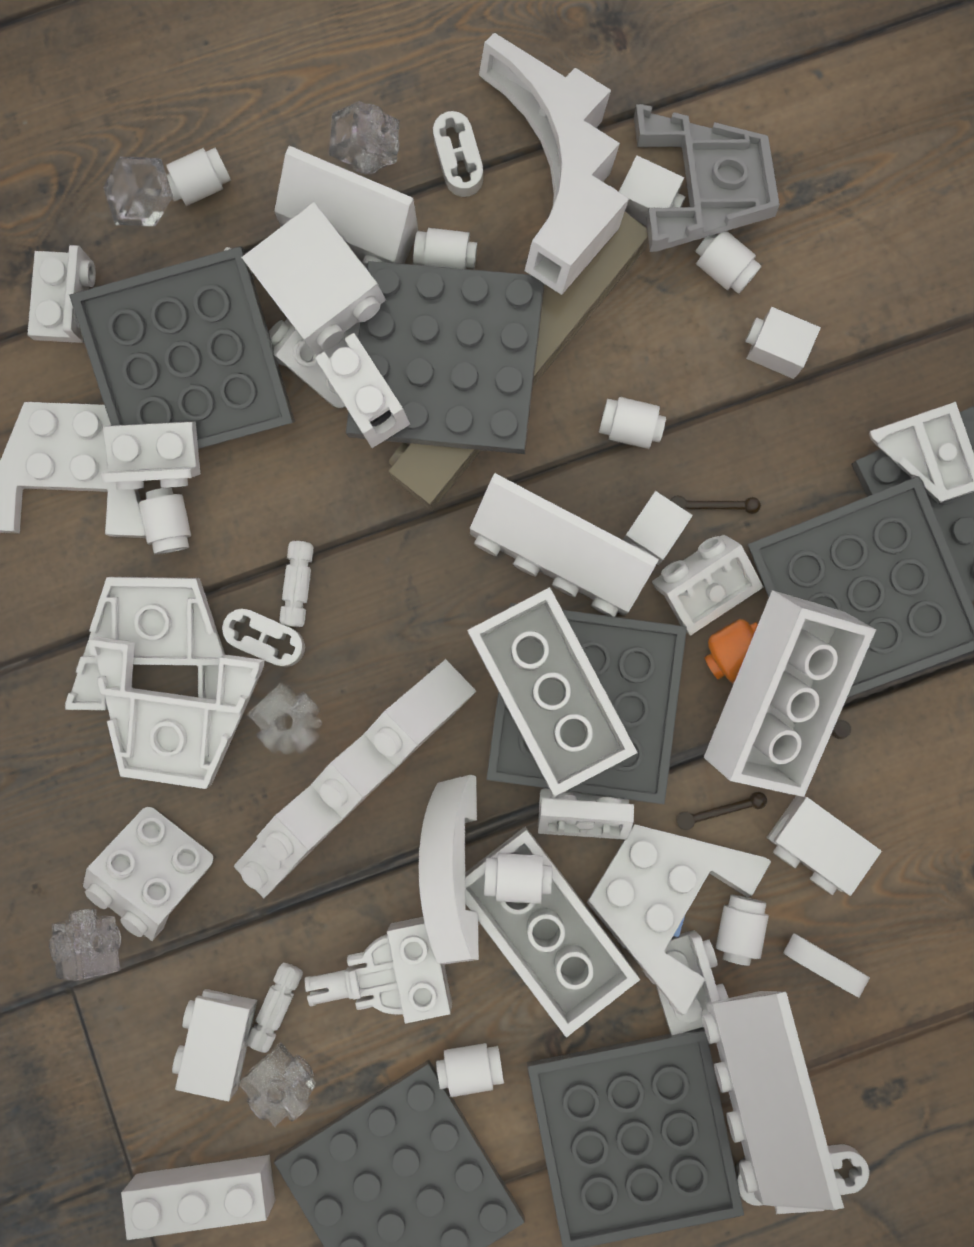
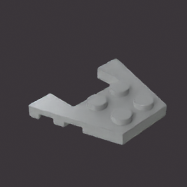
(725, 173)

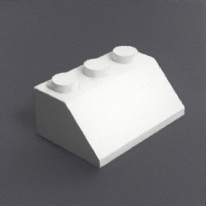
(367, 215)

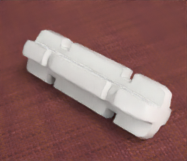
(296, 584)
(274, 1007)

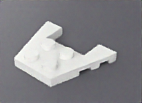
(63, 450)
(167, 623)
(171, 734)
(651, 891)

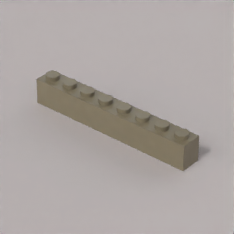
(432, 470)

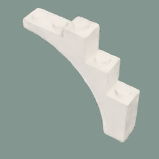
(580, 158)
(352, 777)

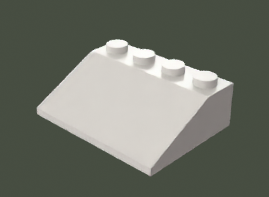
(771, 1102)

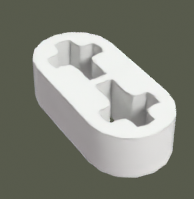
(466, 151)
(259, 647)
(826, 965)

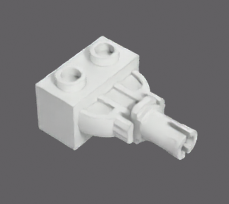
(397, 974)

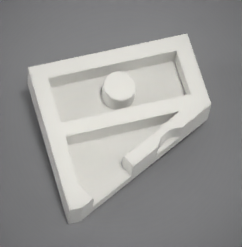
(932, 448)

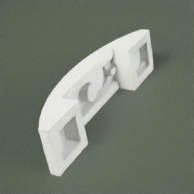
(442, 871)

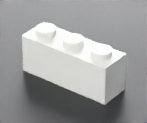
(198, 1197)

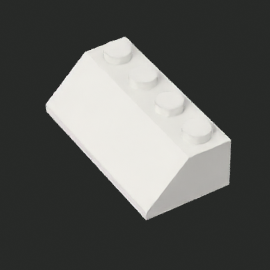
(561, 547)

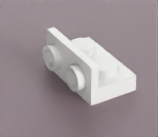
(53, 280)
(151, 453)
(708, 582)
(584, 815)
(699, 957)

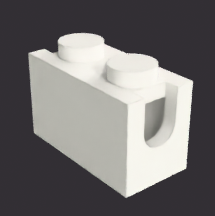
(363, 390)
(823, 845)
(214, 1044)

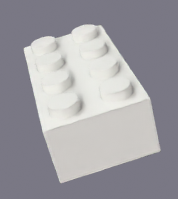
(552, 692)
(788, 694)
(552, 944)

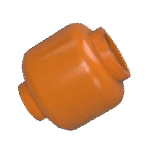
(729, 648)

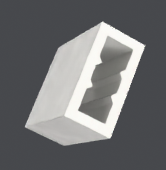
(315, 279)

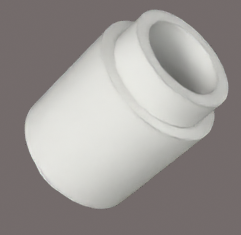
(197, 175)
(444, 249)
(727, 261)
(632, 422)
(165, 521)
(517, 878)
(742, 930)
(470, 1069)

